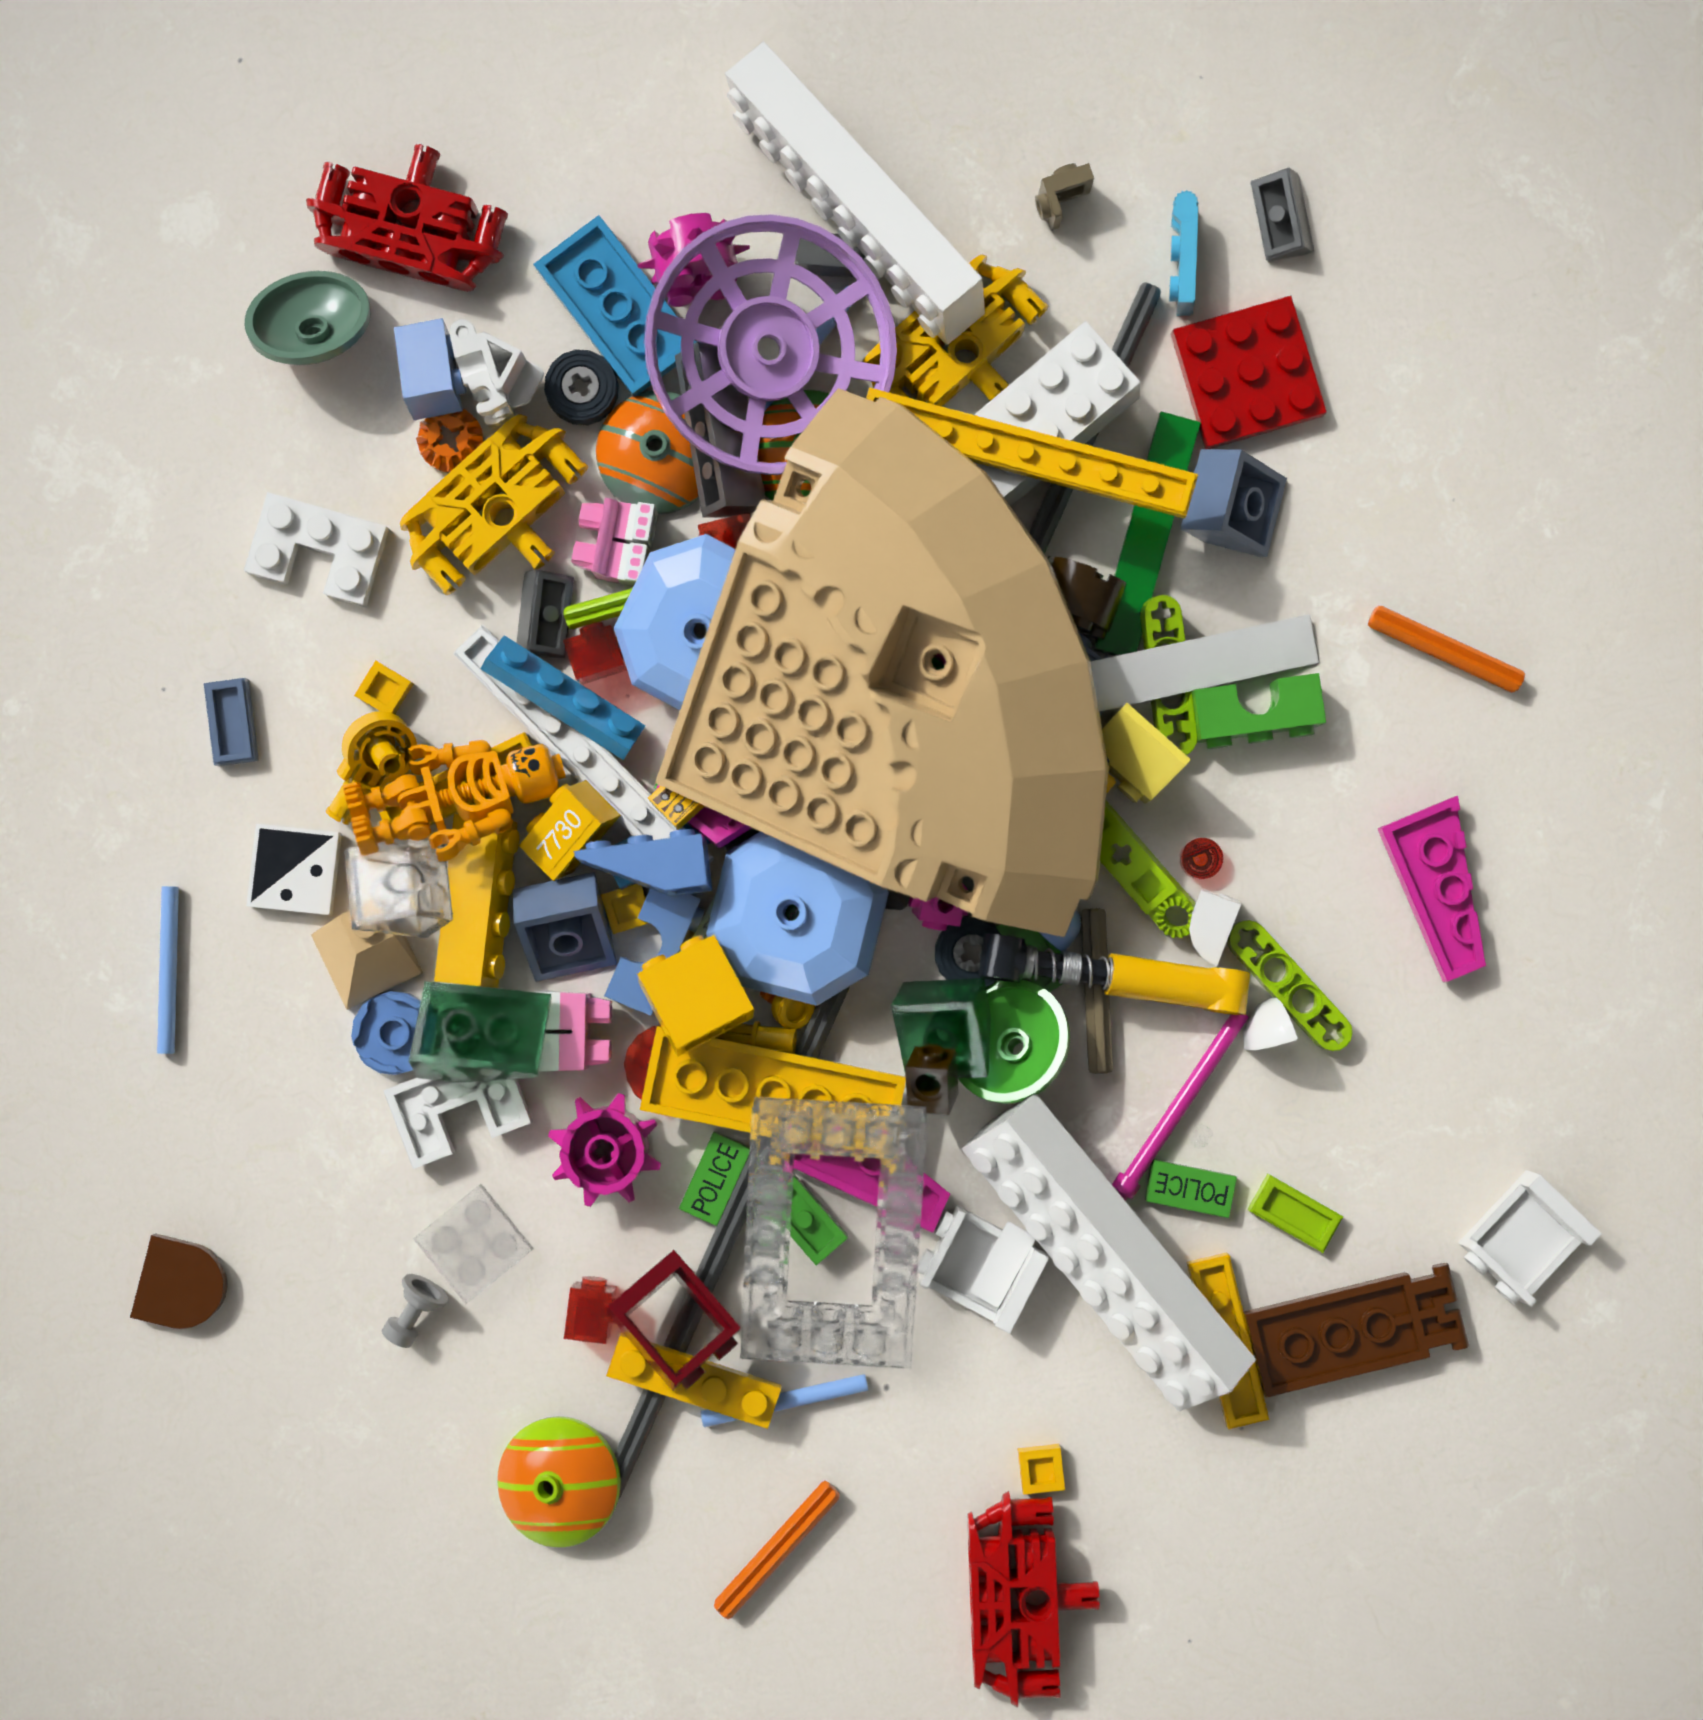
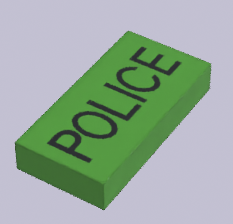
(715, 1178)
(1190, 1188)

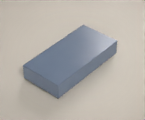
(231, 722)

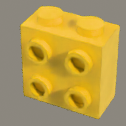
(694, 993)

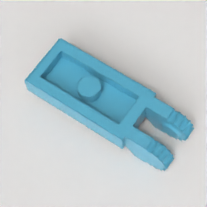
(1184, 250)

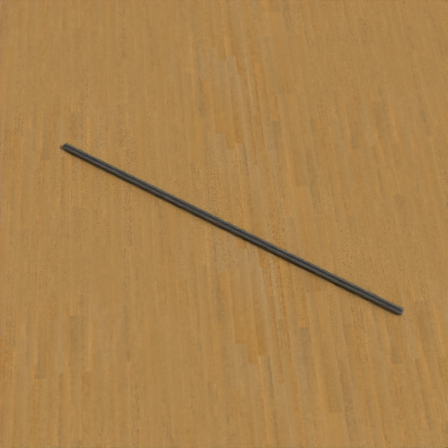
(826, 1013)

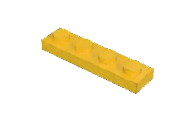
(718, 1390)

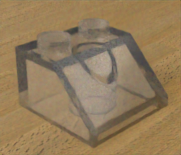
(398, 889)

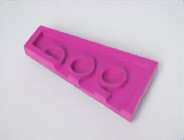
(1435, 878)
(862, 1182)

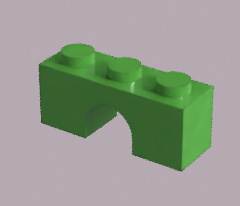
(1294, 708)

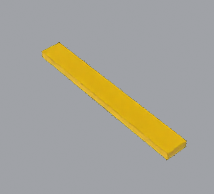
(1056, 458)

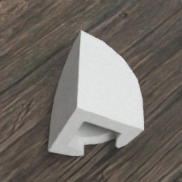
(1212, 924)
(1268, 1026)

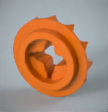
(442, 456)

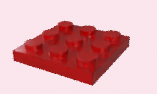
(1248, 372)

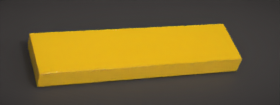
(1218, 1285)

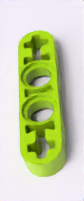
(1174, 623)
(1293, 980)

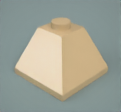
(364, 961)

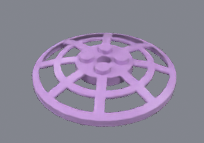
(765, 318)

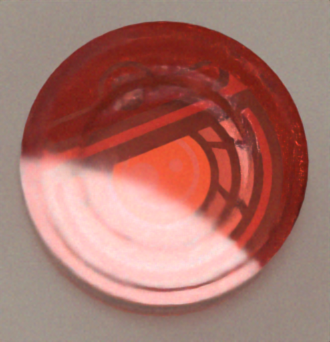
(1201, 858)

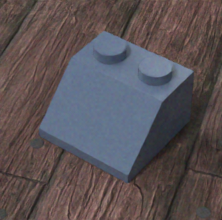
(1234, 501)
(563, 926)

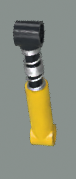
(1124, 976)

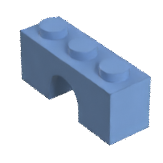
(672, 919)

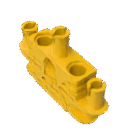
(938, 374)
(475, 485)

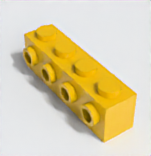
(480, 891)

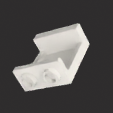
(1526, 1237)
(959, 1258)

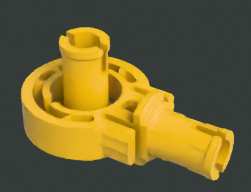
(372, 756)

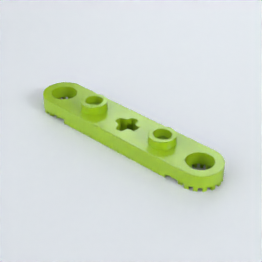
(1144, 875)

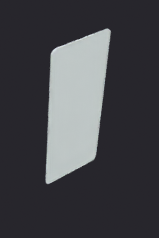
(1002, 1264)

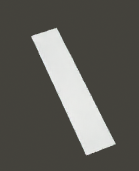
(1203, 662)

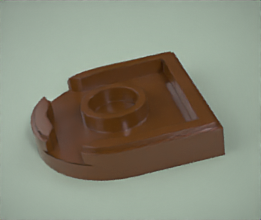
(178, 1284)

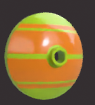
(582, 1476)

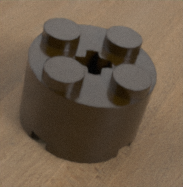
(1088, 596)

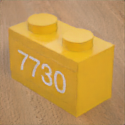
(573, 820)

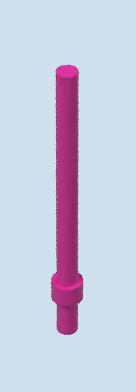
(1127, 1183)

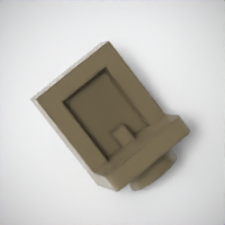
(1064, 185)

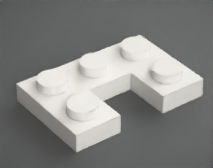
(292, 523)
(419, 1106)

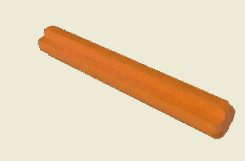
(1446, 649)
(776, 1550)

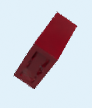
(643, 1289)

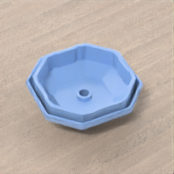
(659, 617)
(800, 958)

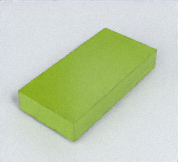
(1295, 1213)

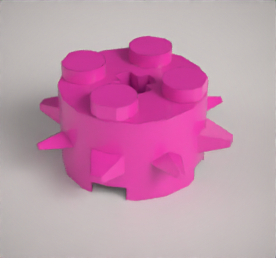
(696, 273)
(581, 1140)

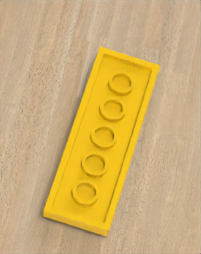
(723, 1076)

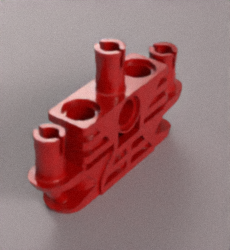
(429, 238)
(991, 1603)

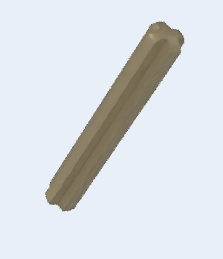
(1096, 1001)

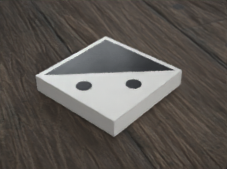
(294, 869)

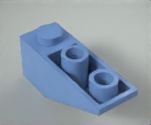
(664, 865)

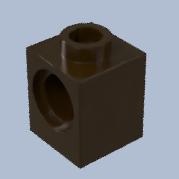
(935, 1094)

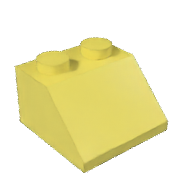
(1140, 755)

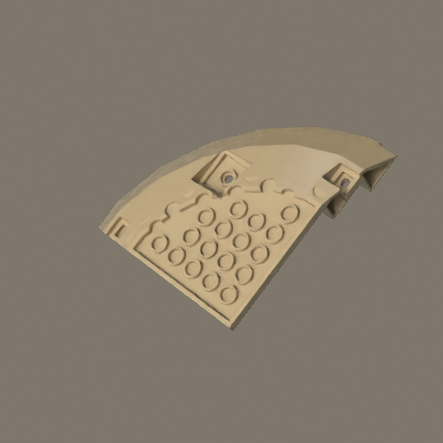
(823, 692)

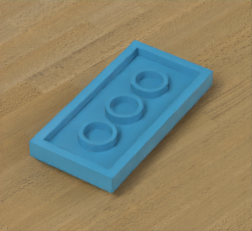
(608, 301)

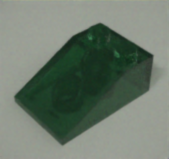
(478, 1033)

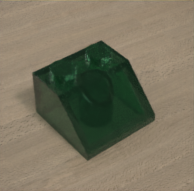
(947, 1015)

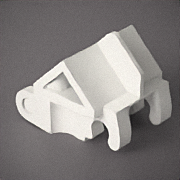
(494, 372)

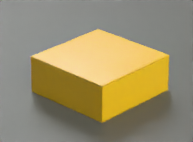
(383, 688)
(624, 907)
(1041, 1469)

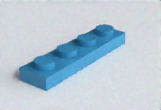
(563, 697)

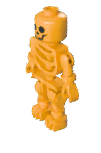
(528, 775)

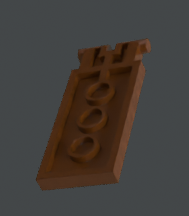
(1354, 1330)

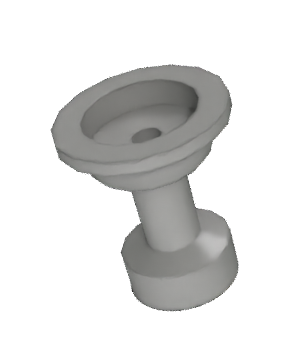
(421, 1296)

